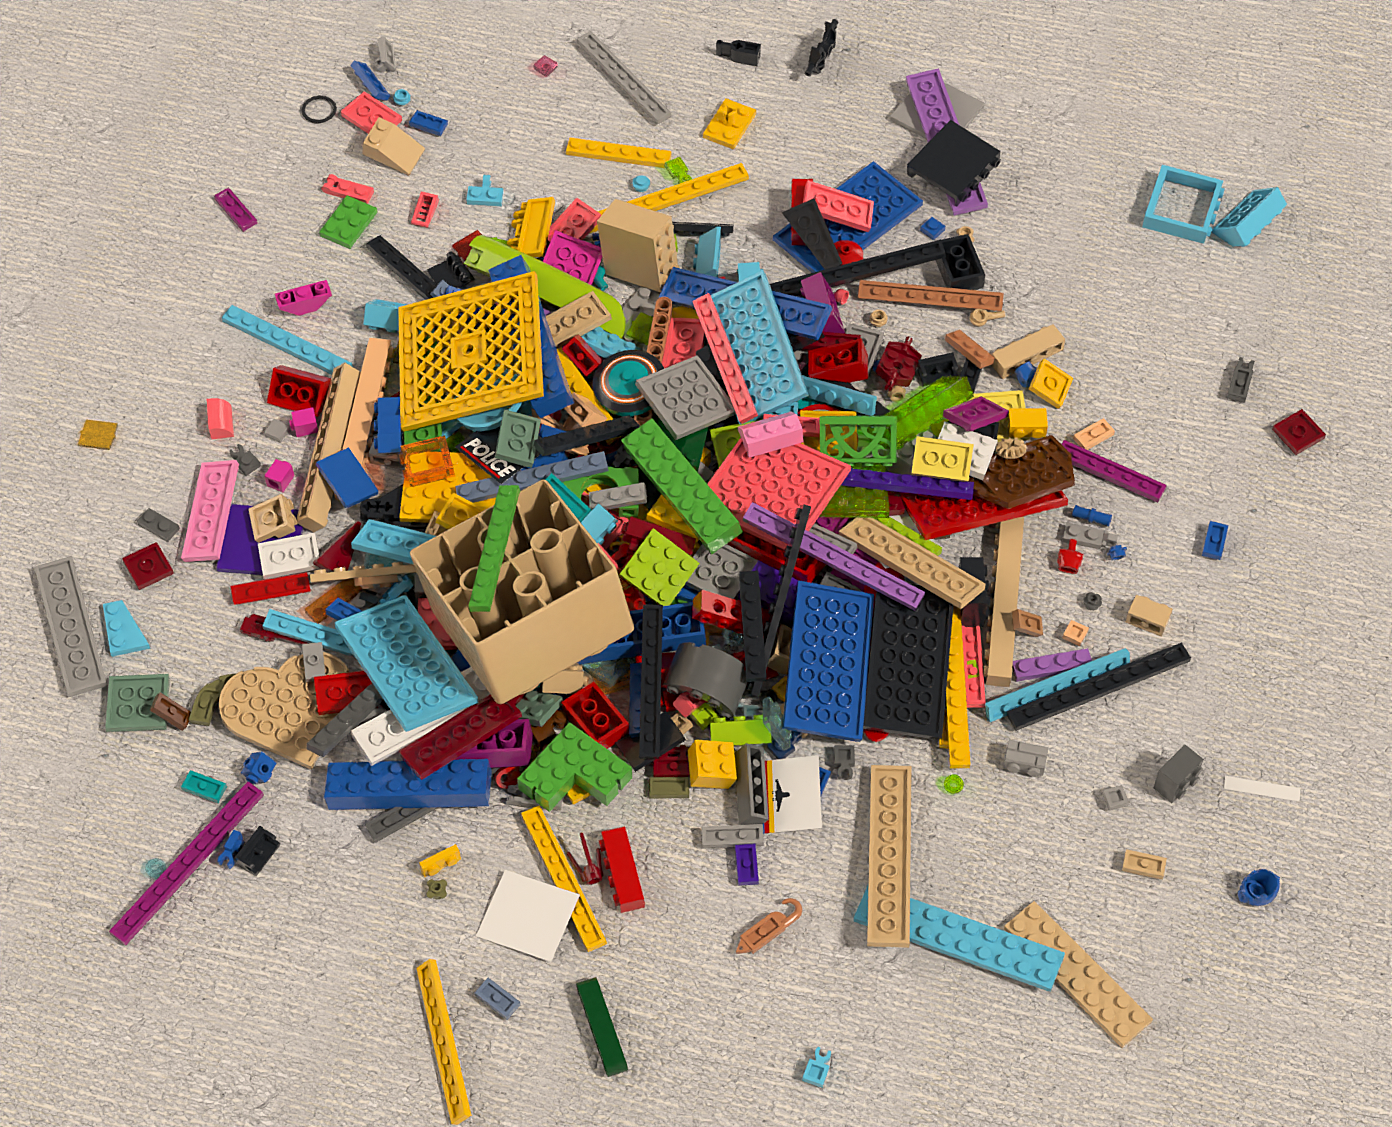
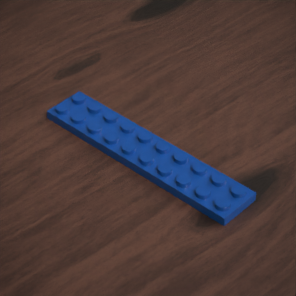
(798, 314)

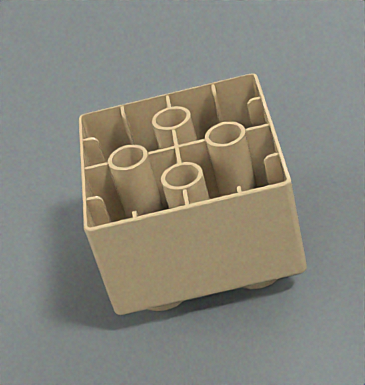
(551, 599)

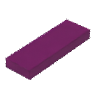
(235, 209)

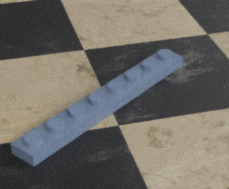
(563, 470)

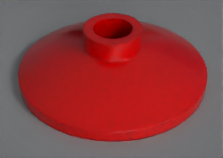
(853, 253)

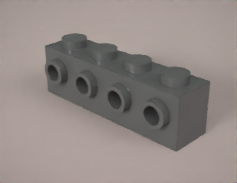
(751, 785)

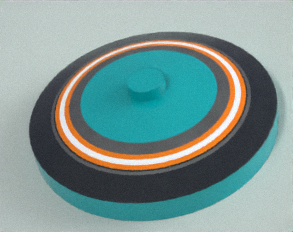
(616, 381)

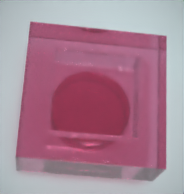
(545, 66)

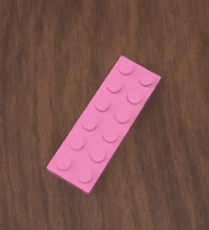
(210, 511)

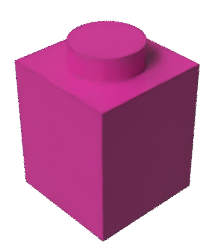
(303, 422)
(279, 475)

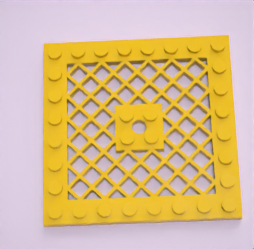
(526, 386)

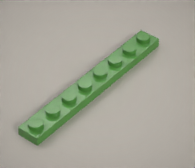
(494, 548)

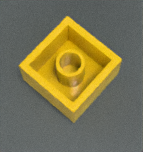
(712, 764)

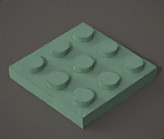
(131, 701)

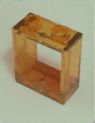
(429, 475)

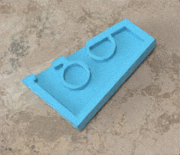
(122, 630)

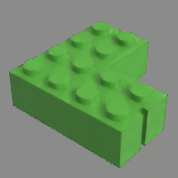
(570, 761)

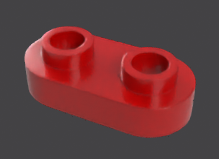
(511, 778)

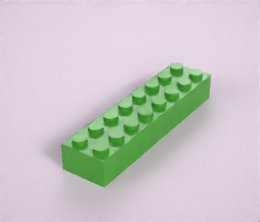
(682, 486)

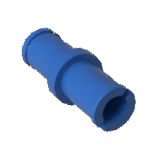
(1092, 515)

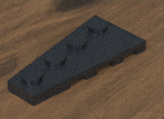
(812, 229)

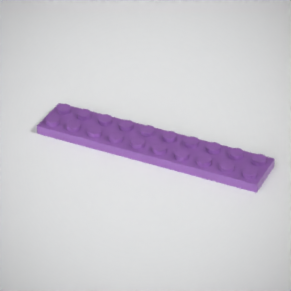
(934, 113)

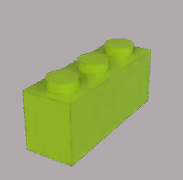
(740, 730)

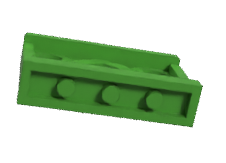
(879, 424)

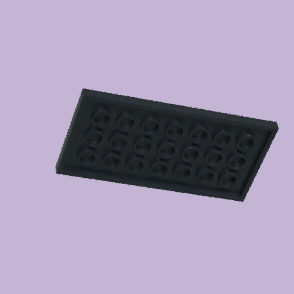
(908, 666)

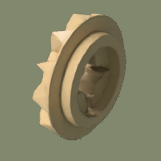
(1017, 448)

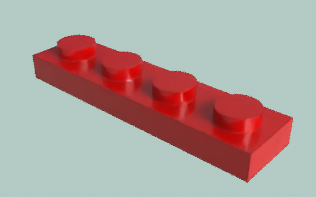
(270, 588)

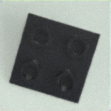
(451, 271)

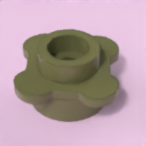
(437, 894)

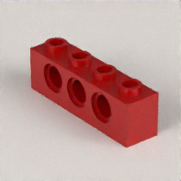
(720, 611)

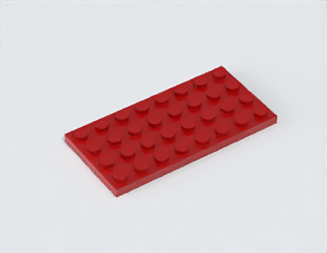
(945, 515)

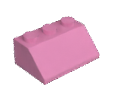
(771, 434)

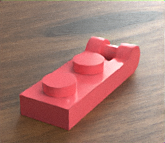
(347, 188)

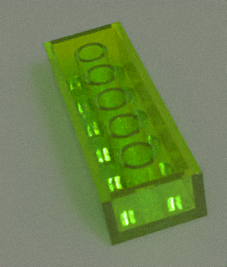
(926, 408)

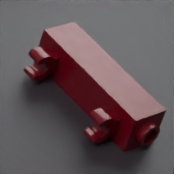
(637, 530)

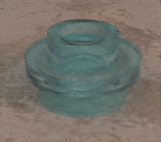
(157, 872)

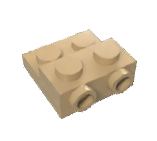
(272, 518)

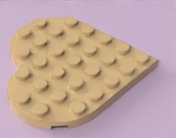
(277, 707)

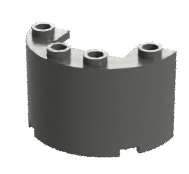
(707, 676)

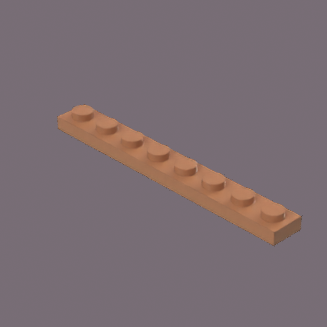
(930, 295)

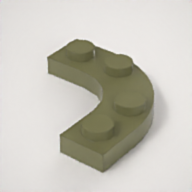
(207, 700)

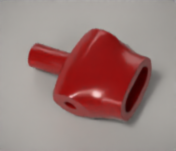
(1068, 559)

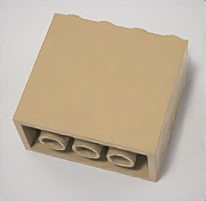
(637, 244)

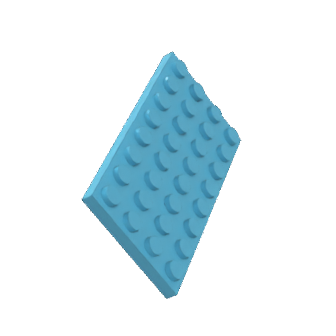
(760, 344)
(406, 663)

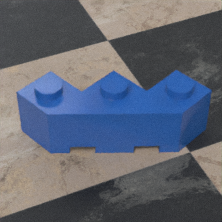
(388, 425)

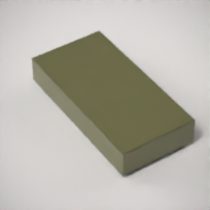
(668, 787)

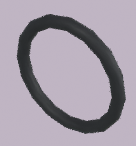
(321, 120)

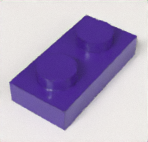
(746, 864)

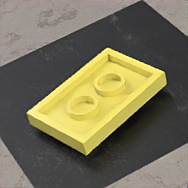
(942, 459)

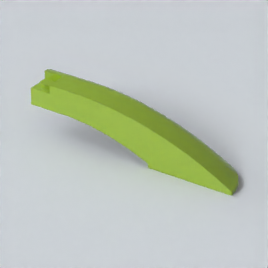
(554, 285)

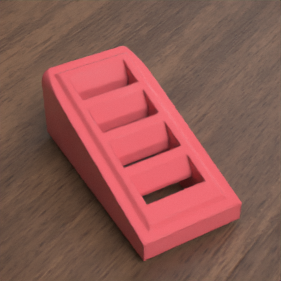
(425, 197)
(687, 704)

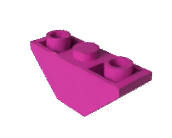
(304, 298)

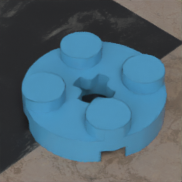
(397, 589)

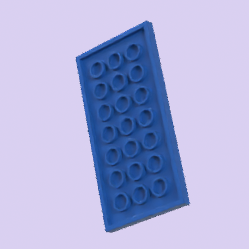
(891, 205)
(828, 661)

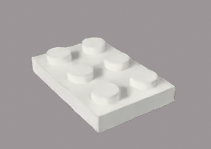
(288, 555)

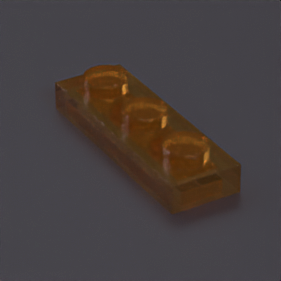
(344, 590)

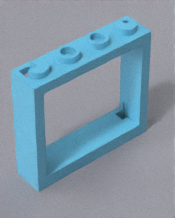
(1179, 228)

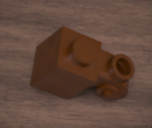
(546, 733)

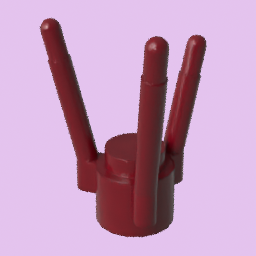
(592, 874)

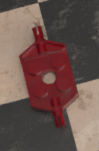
(901, 356)

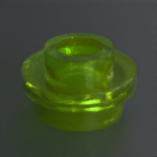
(956, 780)

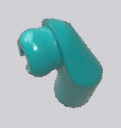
(599, 281)

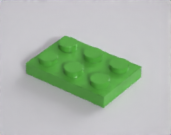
(348, 222)

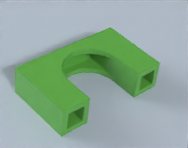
(614, 478)

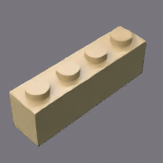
(1031, 348)

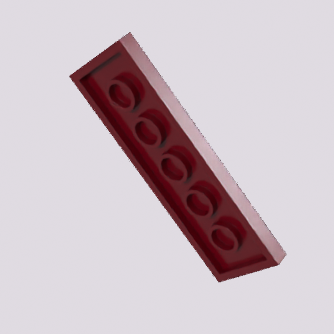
(458, 735)

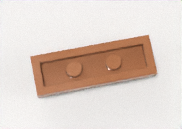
(969, 349)

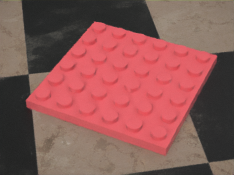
(778, 483)

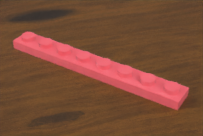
(725, 358)

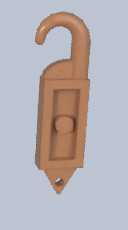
(768, 928)

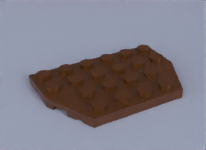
(1036, 474)

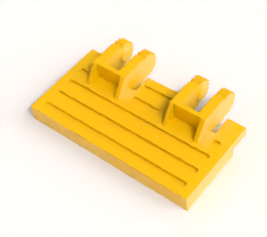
(532, 226)

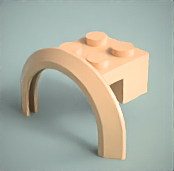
(581, 413)

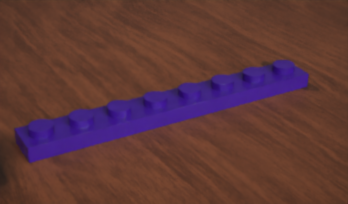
(909, 484)

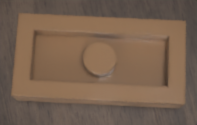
(1027, 623)

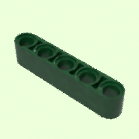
(602, 1027)

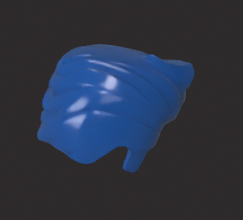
(1259, 888)

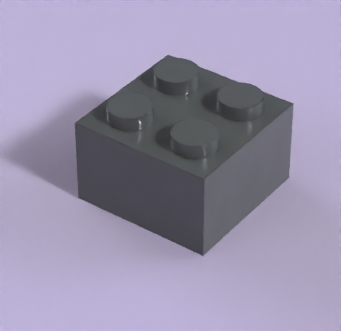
(1178, 774)

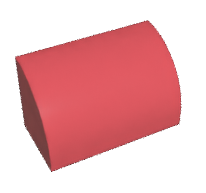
(219, 418)

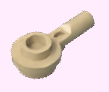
(979, 317)

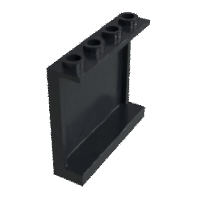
(955, 161)

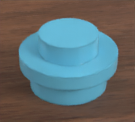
(401, 97)
(641, 183)

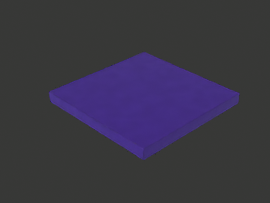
(239, 547)

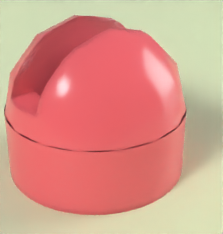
(841, 296)

